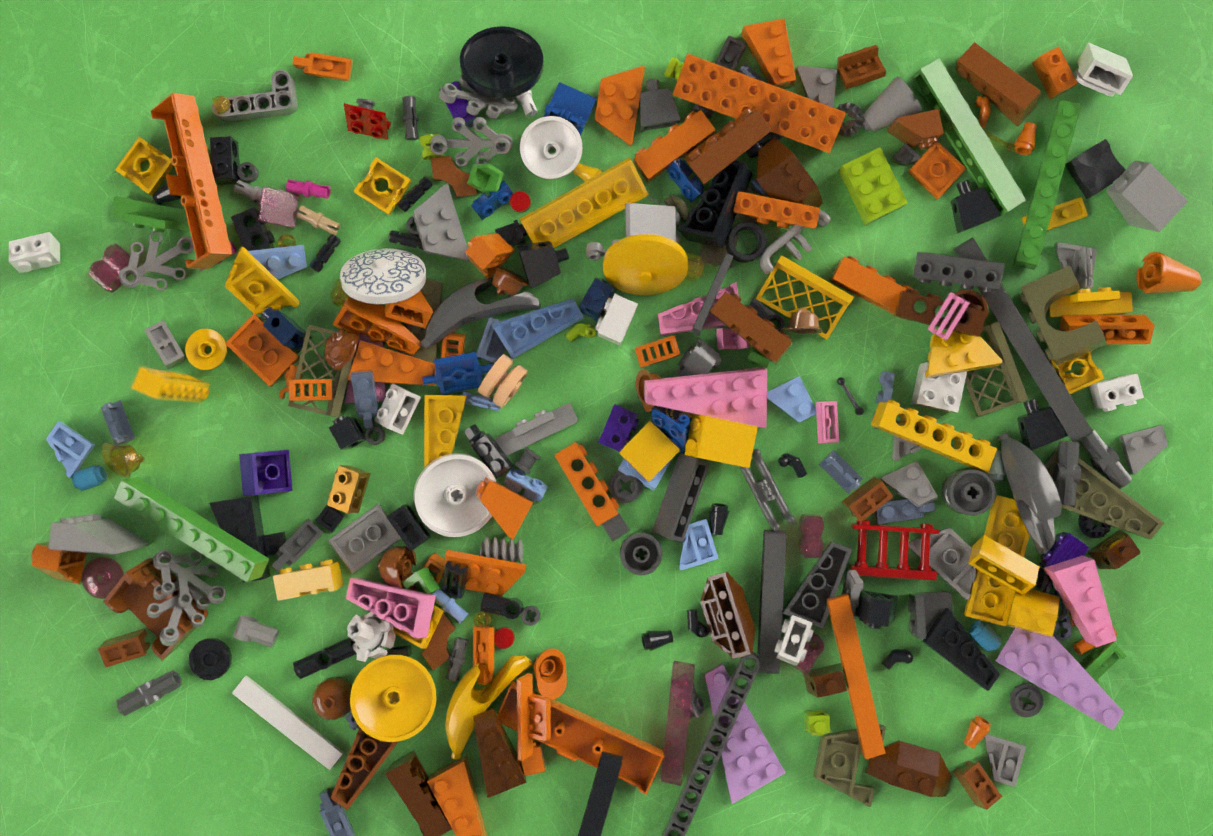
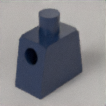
(596, 298)
(284, 329)

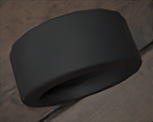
(758, 232)

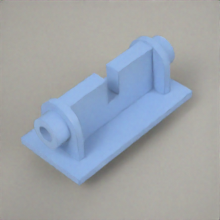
(517, 479)

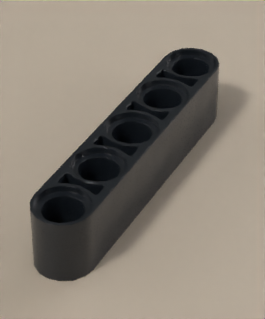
(601, 794)

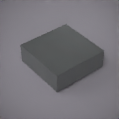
(615, 527)

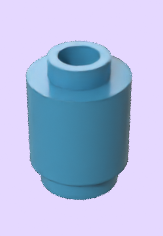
(89, 477)
(985, 636)

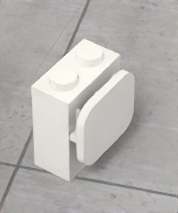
(1103, 70)

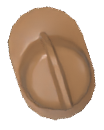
(803, 322)

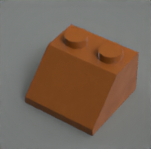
(918, 129)

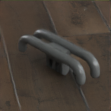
(766, 490)

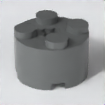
(698, 360)
(651, 558)

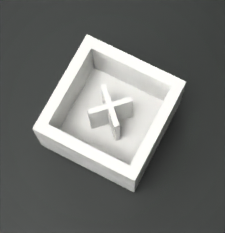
(616, 320)
(940, 391)

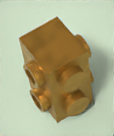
(348, 489)

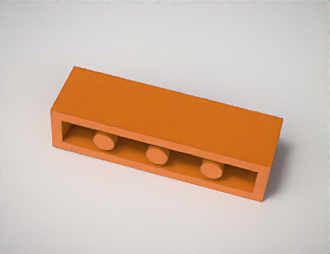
(674, 145)
(867, 283)

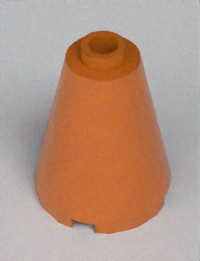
(1166, 275)

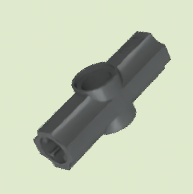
(1105, 460)
(1067, 472)
(149, 692)

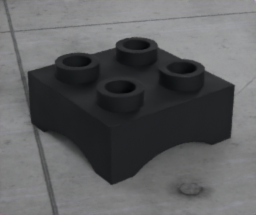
(1095, 169)

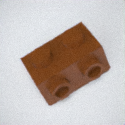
(860, 67)

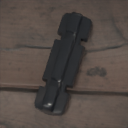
(414, 194)
(405, 239)
(325, 253)

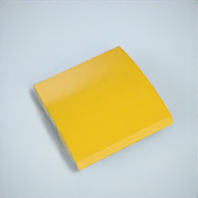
(649, 451)

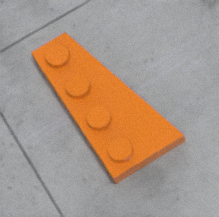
(390, 365)

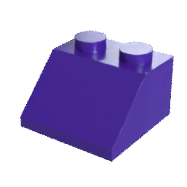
(265, 472)

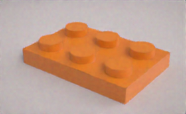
(261, 350)

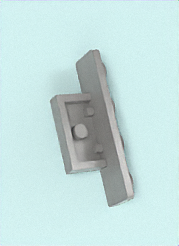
(536, 429)

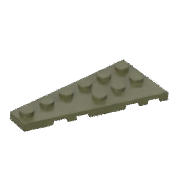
(1107, 503)

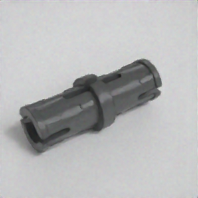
(410, 118)
(457, 659)

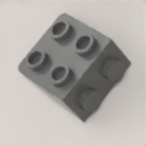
(925, 610)

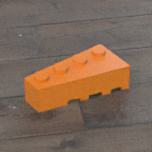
(457, 798)

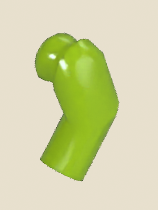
(581, 329)

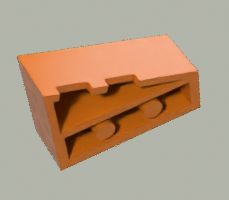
(772, 51)
(488, 253)
(59, 563)

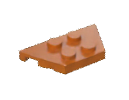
(620, 102)
(486, 573)

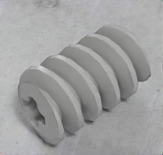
(502, 550)

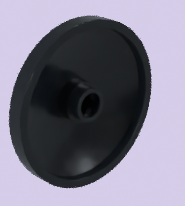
(501, 62)

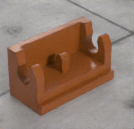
(867, 499)
(124, 648)
(977, 785)

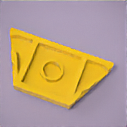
(256, 285)
(959, 354)

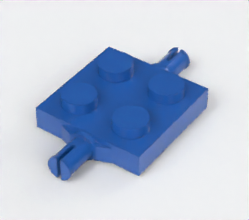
(457, 373)

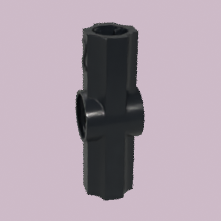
(315, 663)

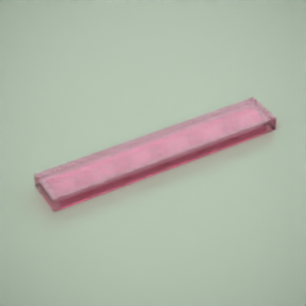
(677, 722)

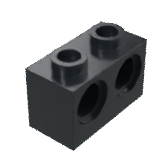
(224, 159)
(249, 234)
(347, 432)
(408, 527)

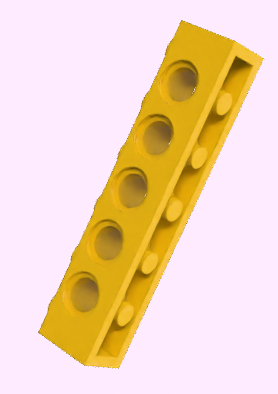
(170, 385)
(982, 452)

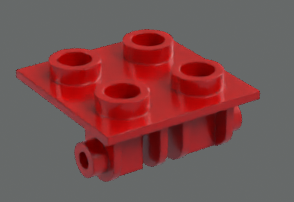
(367, 121)

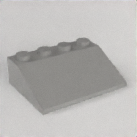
(93, 535)

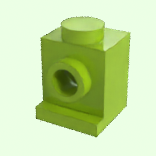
(817, 722)

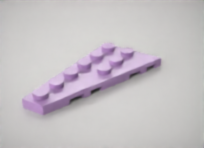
(1057, 672)
(747, 754)

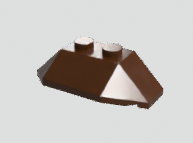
(784, 176)
(728, 615)
(911, 769)

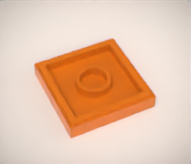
(936, 170)

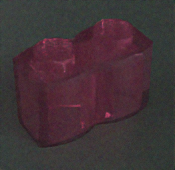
(107, 269)
(810, 542)

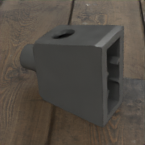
(657, 107)

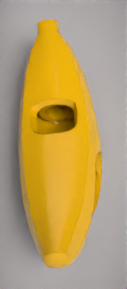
(471, 701)

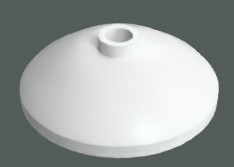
(546, 134)

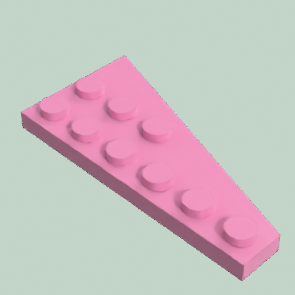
(722, 395)

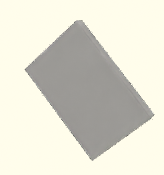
(364, 538)

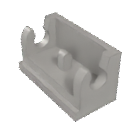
(165, 344)

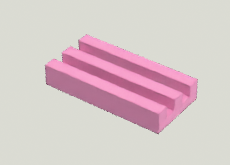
(957, 300)
(825, 422)

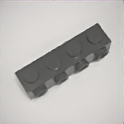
(958, 270)
(681, 497)

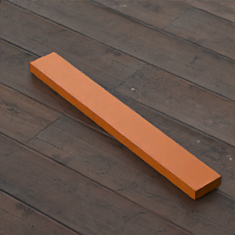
(855, 676)

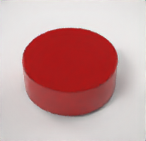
(520, 201)
(504, 637)

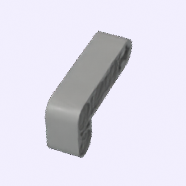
(255, 101)

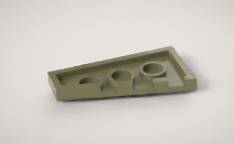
(433, 294)

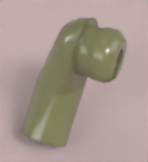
(680, 204)

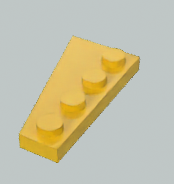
(441, 424)

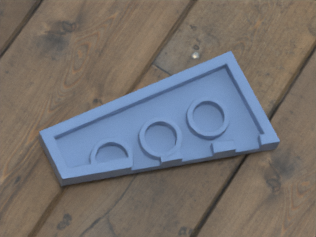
(532, 328)

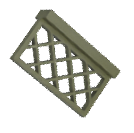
(1008, 370)
(339, 382)

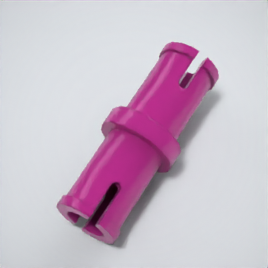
(308, 189)

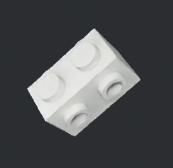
(34, 252)
(1116, 391)
(397, 408)
(792, 645)

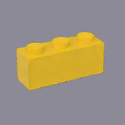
(1003, 565)

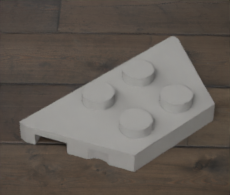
(440, 226)
(950, 559)

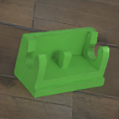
(1102, 659)

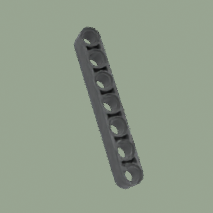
(771, 600)

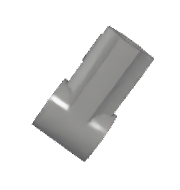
(250, 629)

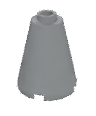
(891, 104)

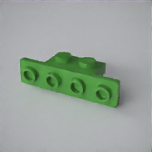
(150, 214)

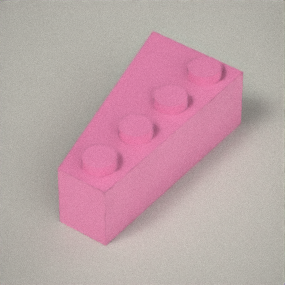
(1084, 598)
(403, 607)

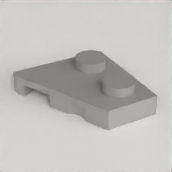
(818, 83)
(1142, 446)
(912, 484)

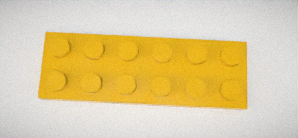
(585, 205)
(990, 598)

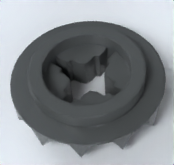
(854, 125)
(625, 496)
(1027, 709)

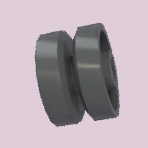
(980, 489)

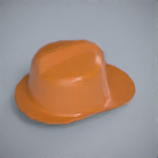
(551, 673)

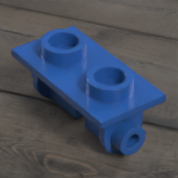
(689, 187)
(486, 206)

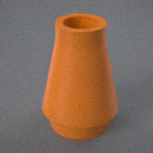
(1026, 140)
(977, 731)

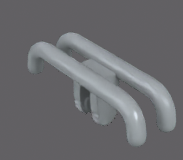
(785, 241)

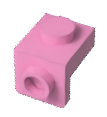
(730, 340)

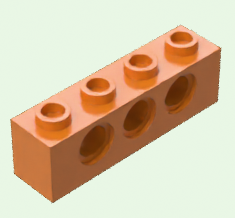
(1115, 328)
(598, 513)

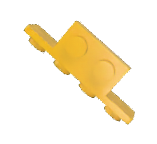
(1092, 303)

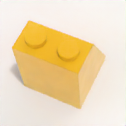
(721, 440)
(1034, 612)

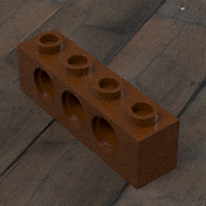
(905, 309)

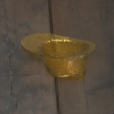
(121, 459)

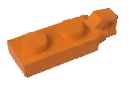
(324, 66)
(484, 653)

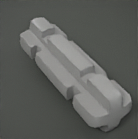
(1085, 268)

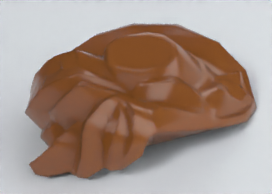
(340, 348)

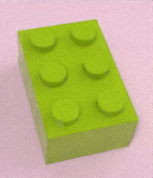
(872, 186)

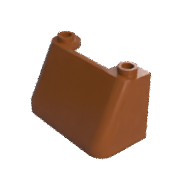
(136, 593)

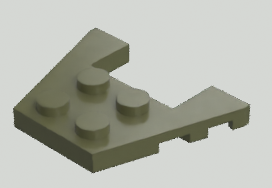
(838, 764)

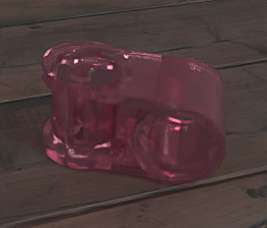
(811, 655)

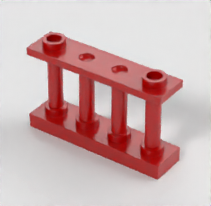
(903, 569)

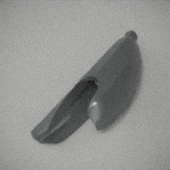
(464, 308)
(1032, 490)

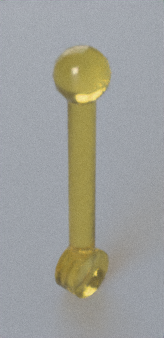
(1009, 146)

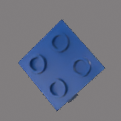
(571, 106)
(675, 430)

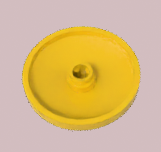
(645, 264)
(393, 698)

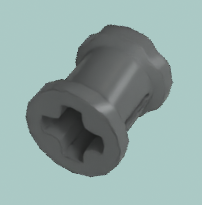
(527, 460)

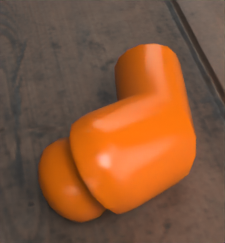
(984, 104)

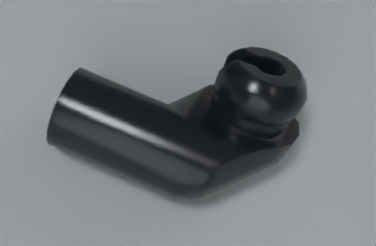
(793, 461)
(696, 626)
(897, 655)

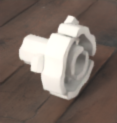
(368, 634)

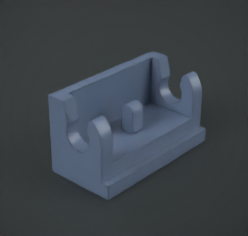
(491, 346)

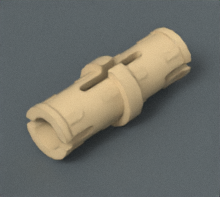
(318, 220)

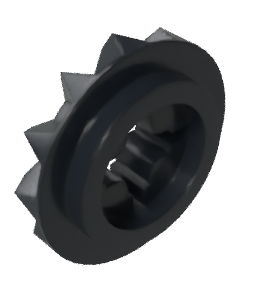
(1086, 526)

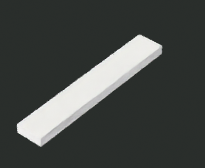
(287, 722)

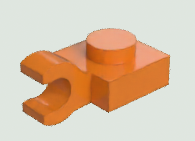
(290, 374)

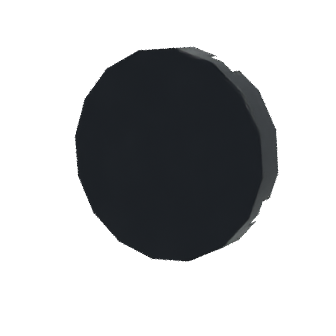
(210, 659)

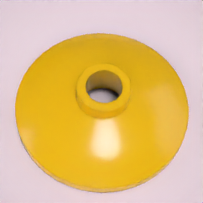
(196, 349)

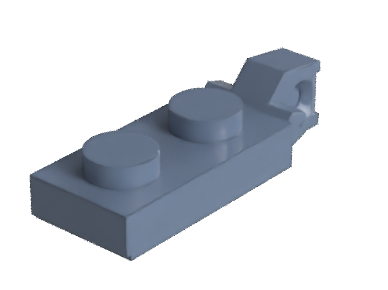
(886, 381)
(365, 396)
(901, 510)
(334, 816)

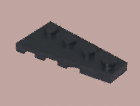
(953, 644)

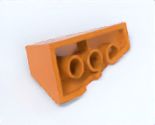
(370, 321)

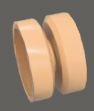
(505, 383)

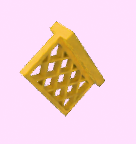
(811, 280)

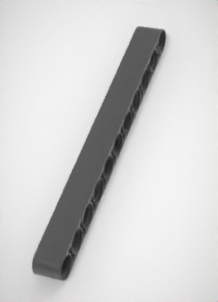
(1031, 352)
(715, 749)

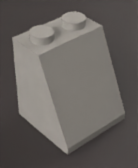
(1146, 197)
(651, 219)

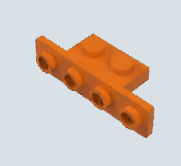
(776, 211)
(532, 716)

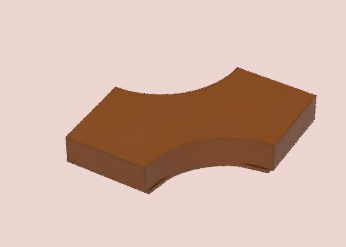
(445, 170)
(437, 649)

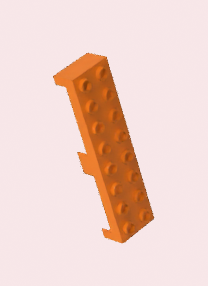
(783, 110)
(194, 179)
(585, 738)

